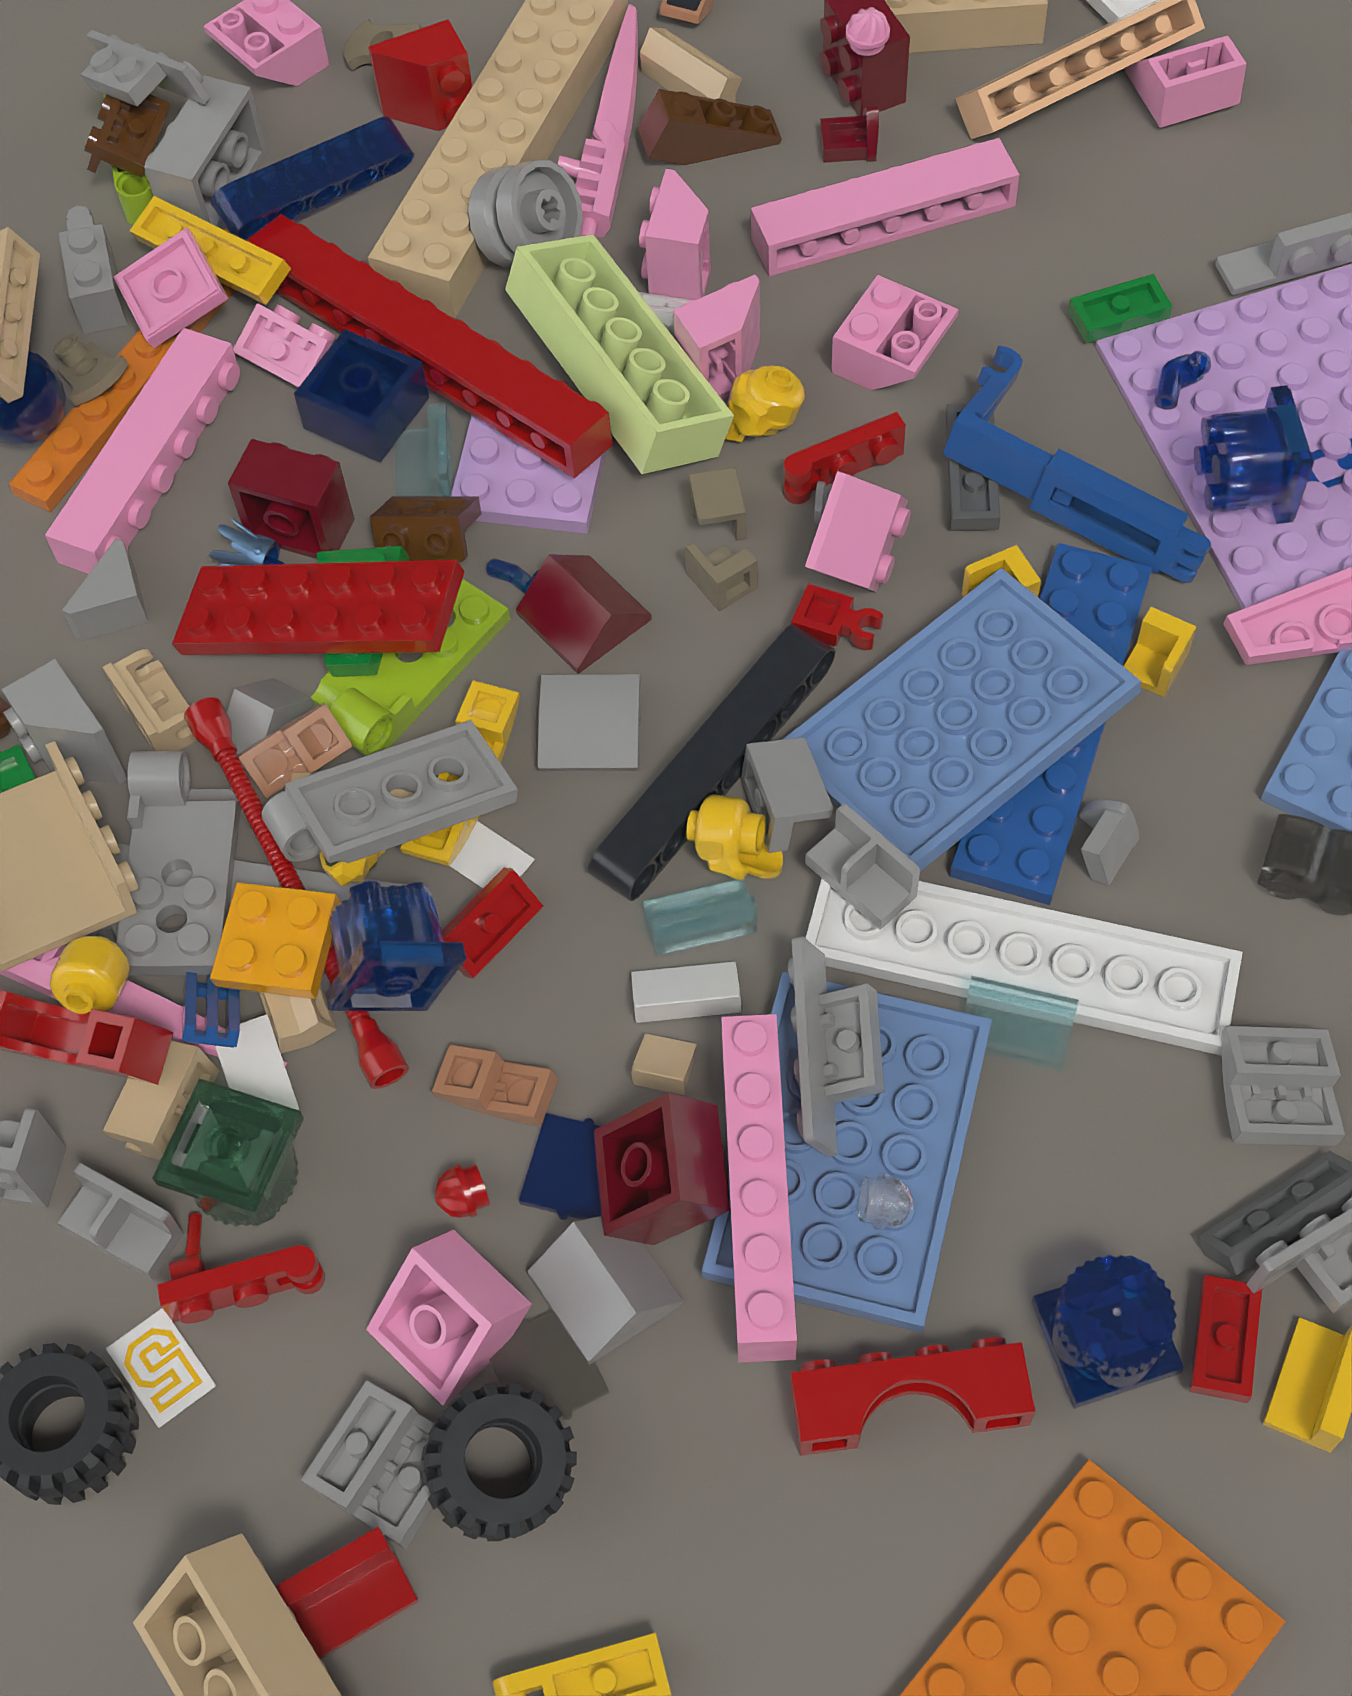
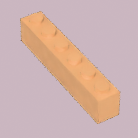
(1077, 65)

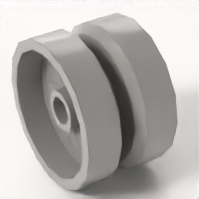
(522, 208)

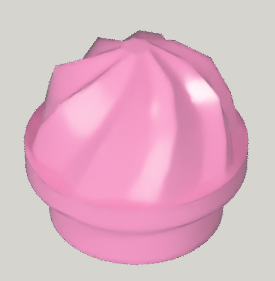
(867, 31)

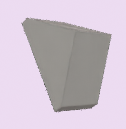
(107, 597)
(262, 709)

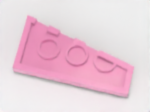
(1296, 623)

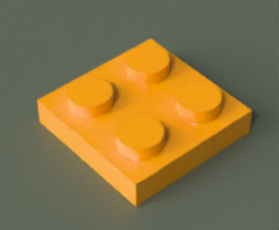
(275, 940)

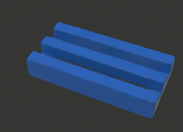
(212, 993)

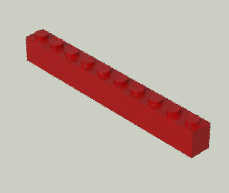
(455, 359)

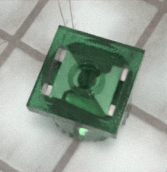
(232, 1155)

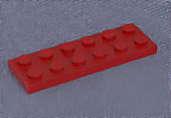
(320, 608)

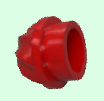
(461, 1191)

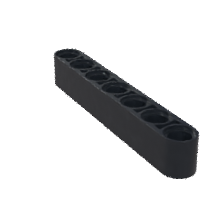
(710, 761)

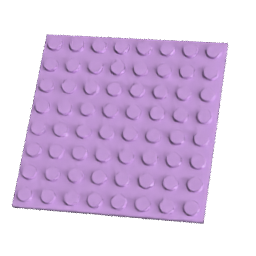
(1255, 342)

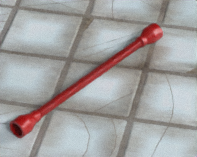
(212, 728)

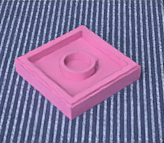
(170, 287)

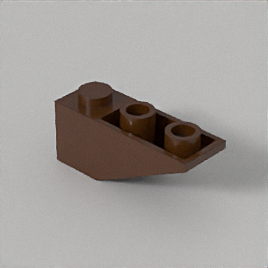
(700, 129)

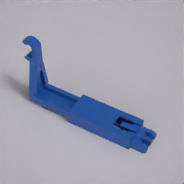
(1070, 488)

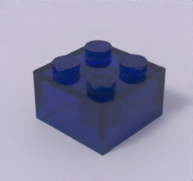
(362, 395)

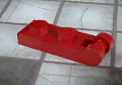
(847, 453)
(241, 1284)

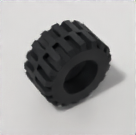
(94, 1448)
(548, 1453)

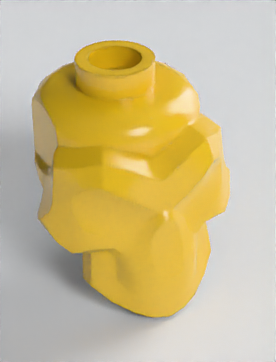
(764, 402)
(732, 839)

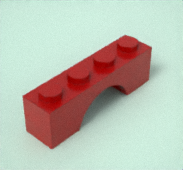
(87, 1041)
(983, 1384)

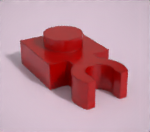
(831, 614)

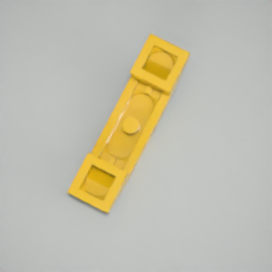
(493, 714)

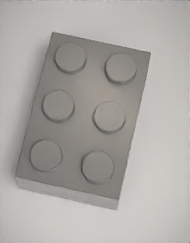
(207, 148)

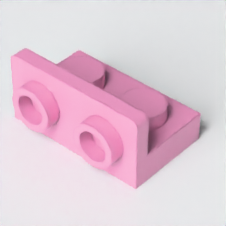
(281, 345)

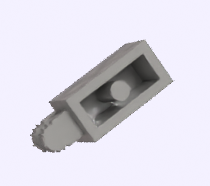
(90, 273)

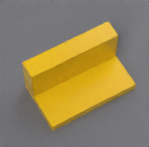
(1314, 1387)

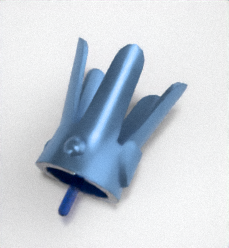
(252, 548)

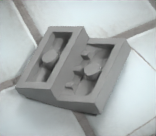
(589, 722)
(1281, 1086)
(376, 1465)

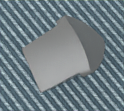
(1111, 839)

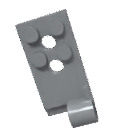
(350, 806)
(174, 832)

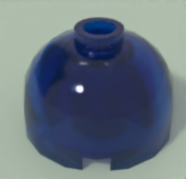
(38, 410)

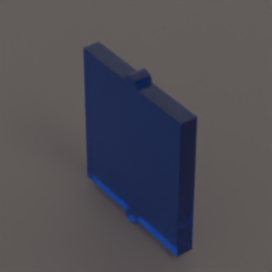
(564, 1170)

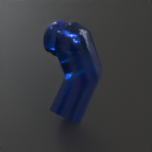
(1180, 374)

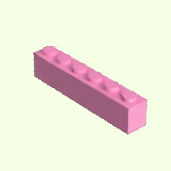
(884, 206)
(145, 450)
(758, 1190)

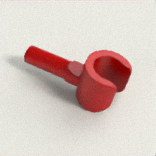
(193, 1261)

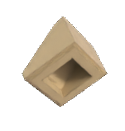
(663, 1064)

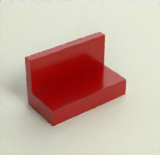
(348, 1592)

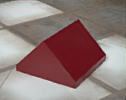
(580, 609)

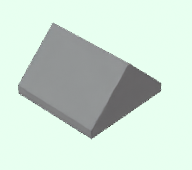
(602, 1287)

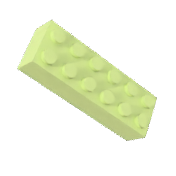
(618, 353)

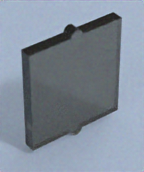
(548, 1361)

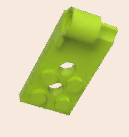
(384, 705)

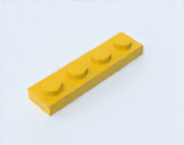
(232, 258)

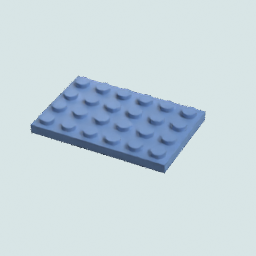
(963, 717)
(907, 1131)

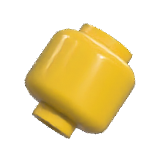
(89, 974)

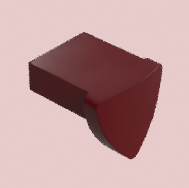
(850, 137)

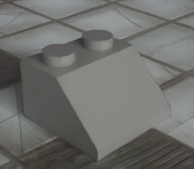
(50, 710)

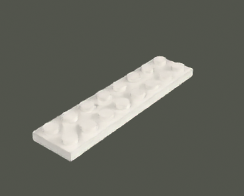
(1119, 973)

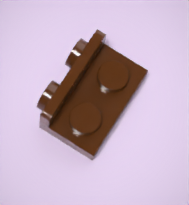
(127, 133)
(426, 525)

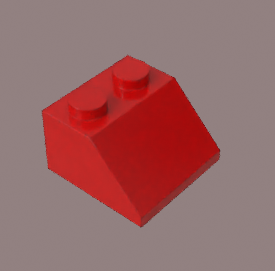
(422, 76)

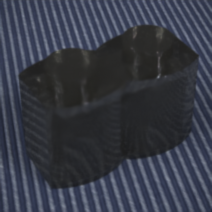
(1309, 864)

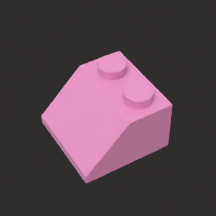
(858, 532)
(447, 1315)

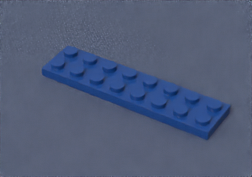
(1027, 837)

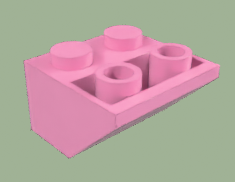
(272, 40)
(1190, 80)
(676, 241)
(721, 332)
(889, 335)

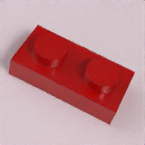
(492, 920)
(1225, 1339)

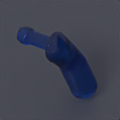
(511, 573)

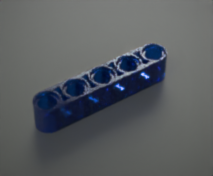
(313, 177)

